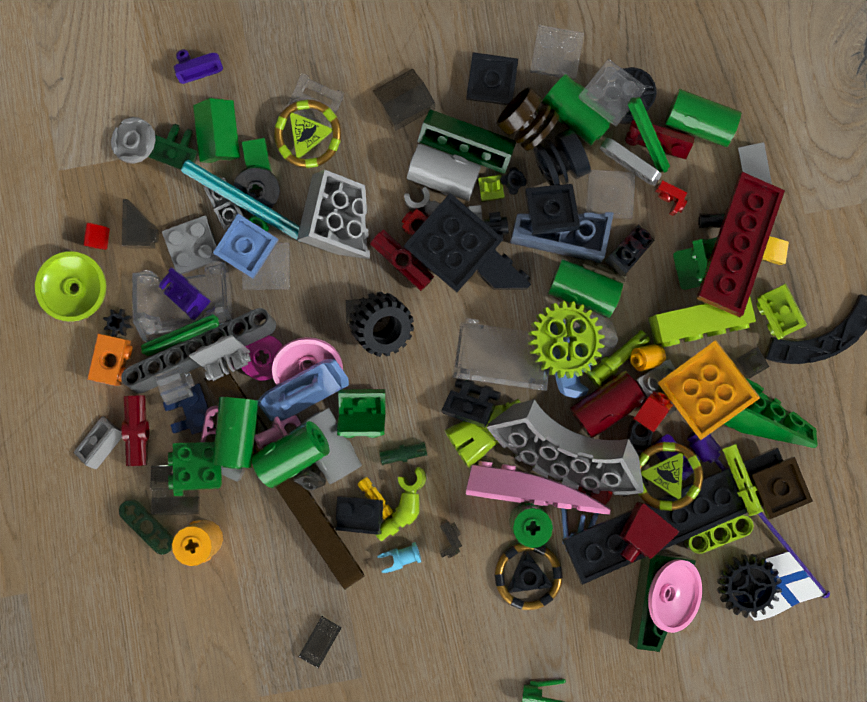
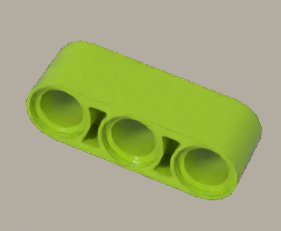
(729, 535)

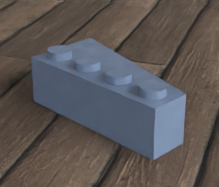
(586, 243)

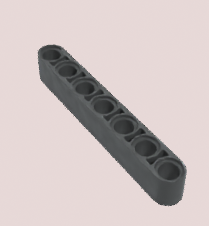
(166, 359)

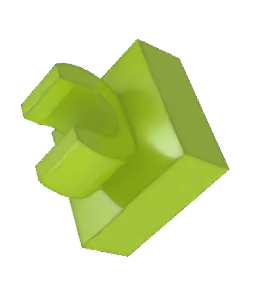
(491, 188)

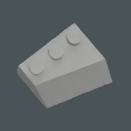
(335, 216)

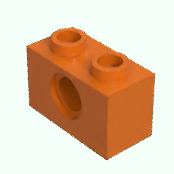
(104, 347)

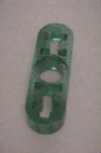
(139, 509)

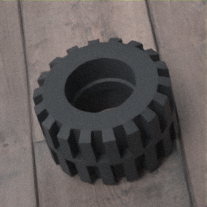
(390, 337)

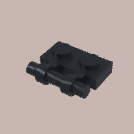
(468, 408)

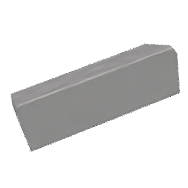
(98, 443)

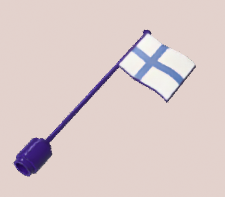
(797, 581)

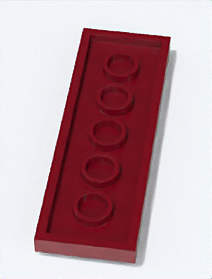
(740, 244)

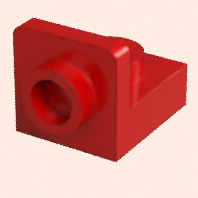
(671, 193)

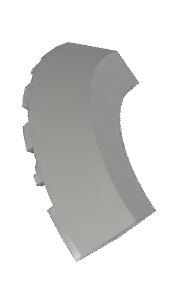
(565, 454)

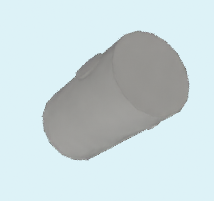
(443, 172)
(342, 456)

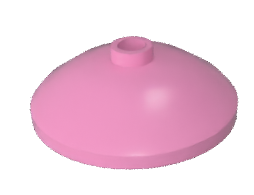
(291, 357)
(675, 595)

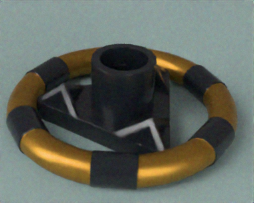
(528, 577)

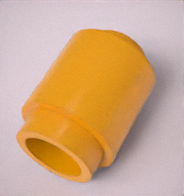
(647, 357)

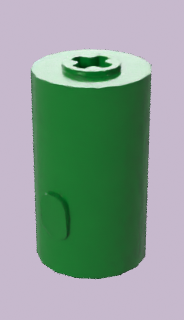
(574, 112)
(703, 118)
(586, 288)
(235, 432)
(290, 454)
(530, 525)

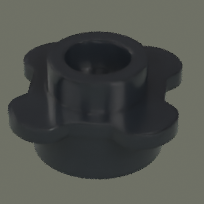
(518, 176)

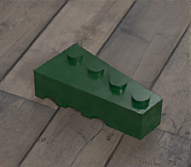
(644, 632)

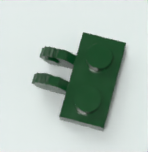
(172, 153)

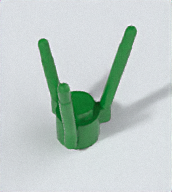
(533, 694)

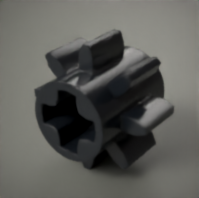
(497, 223)
(112, 319)

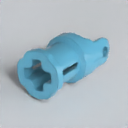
(402, 557)

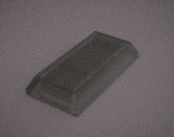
(320, 642)

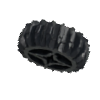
(768, 584)

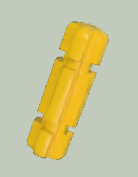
(372, 493)

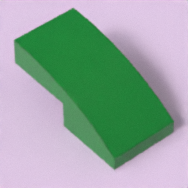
(256, 155)

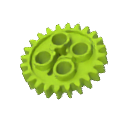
(586, 338)

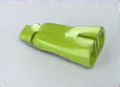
(473, 440)

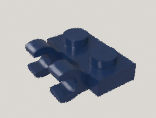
(194, 410)

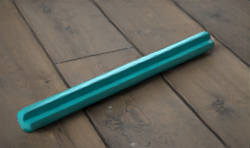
(240, 198)

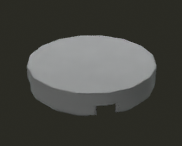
(133, 140)

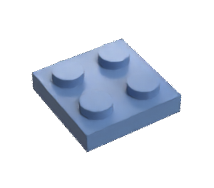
(245, 246)

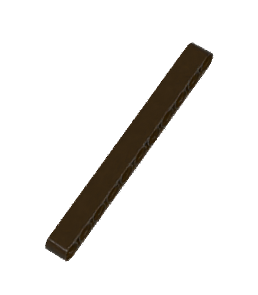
(302, 504)

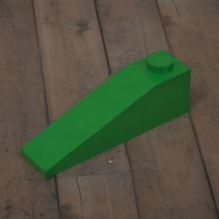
(771, 421)

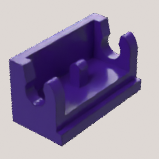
(184, 294)

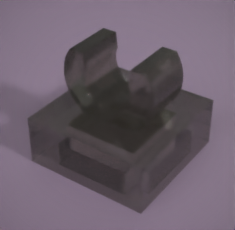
(752, 362)

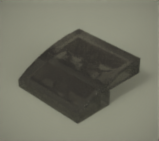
(163, 498)

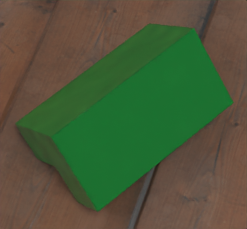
(216, 130)

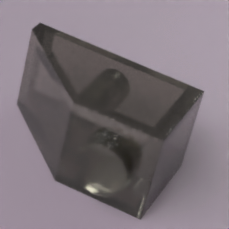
(137, 228)

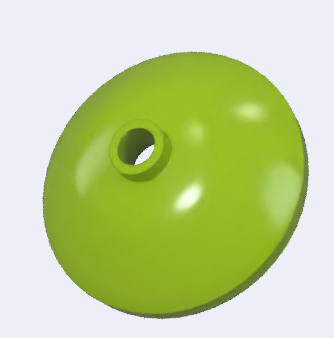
(55, 285)

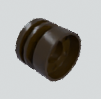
(526, 117)

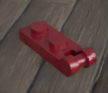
(672, 142)

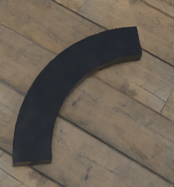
(824, 346)

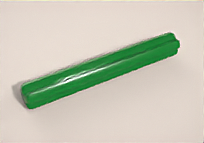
(648, 134)
(180, 335)

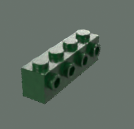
(466, 141)

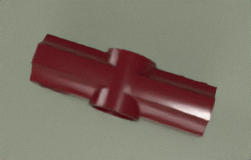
(391, 249)
(135, 430)

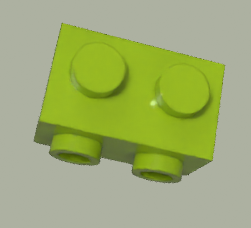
(780, 311)

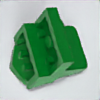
(692, 263)

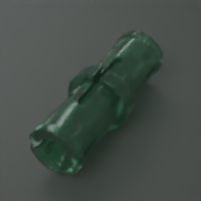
(403, 453)

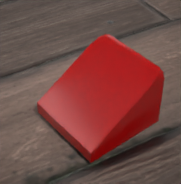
(96, 236)

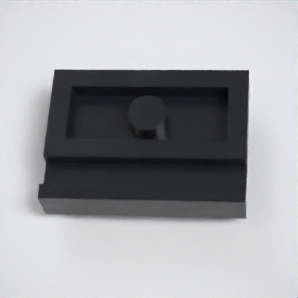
(359, 515)

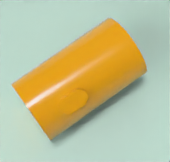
(197, 542)

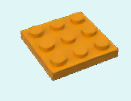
(708, 390)

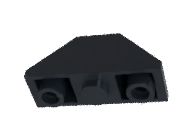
(629, 250)
(501, 275)

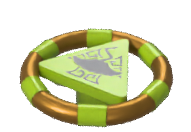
(307, 133)
(668, 475)

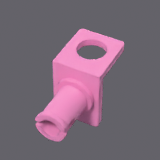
(276, 432)

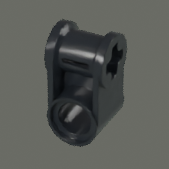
(641, 442)

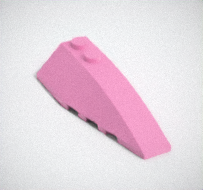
(518, 486)

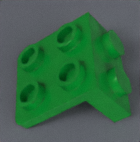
(361, 412)
(193, 467)

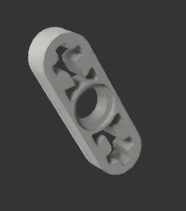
(630, 161)

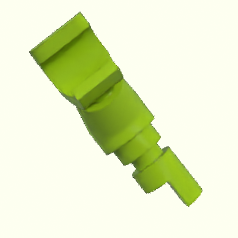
(408, 507)

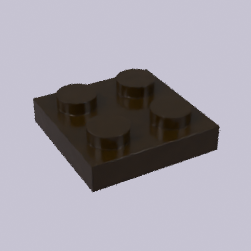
(781, 488)

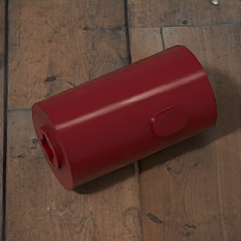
(608, 404)

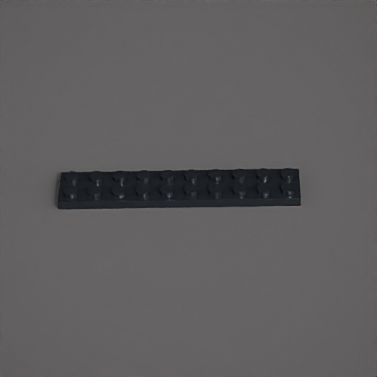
(599, 548)

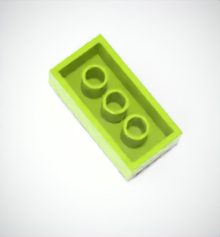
(694, 321)

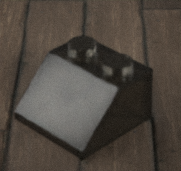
(404, 99)

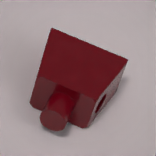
(645, 533)

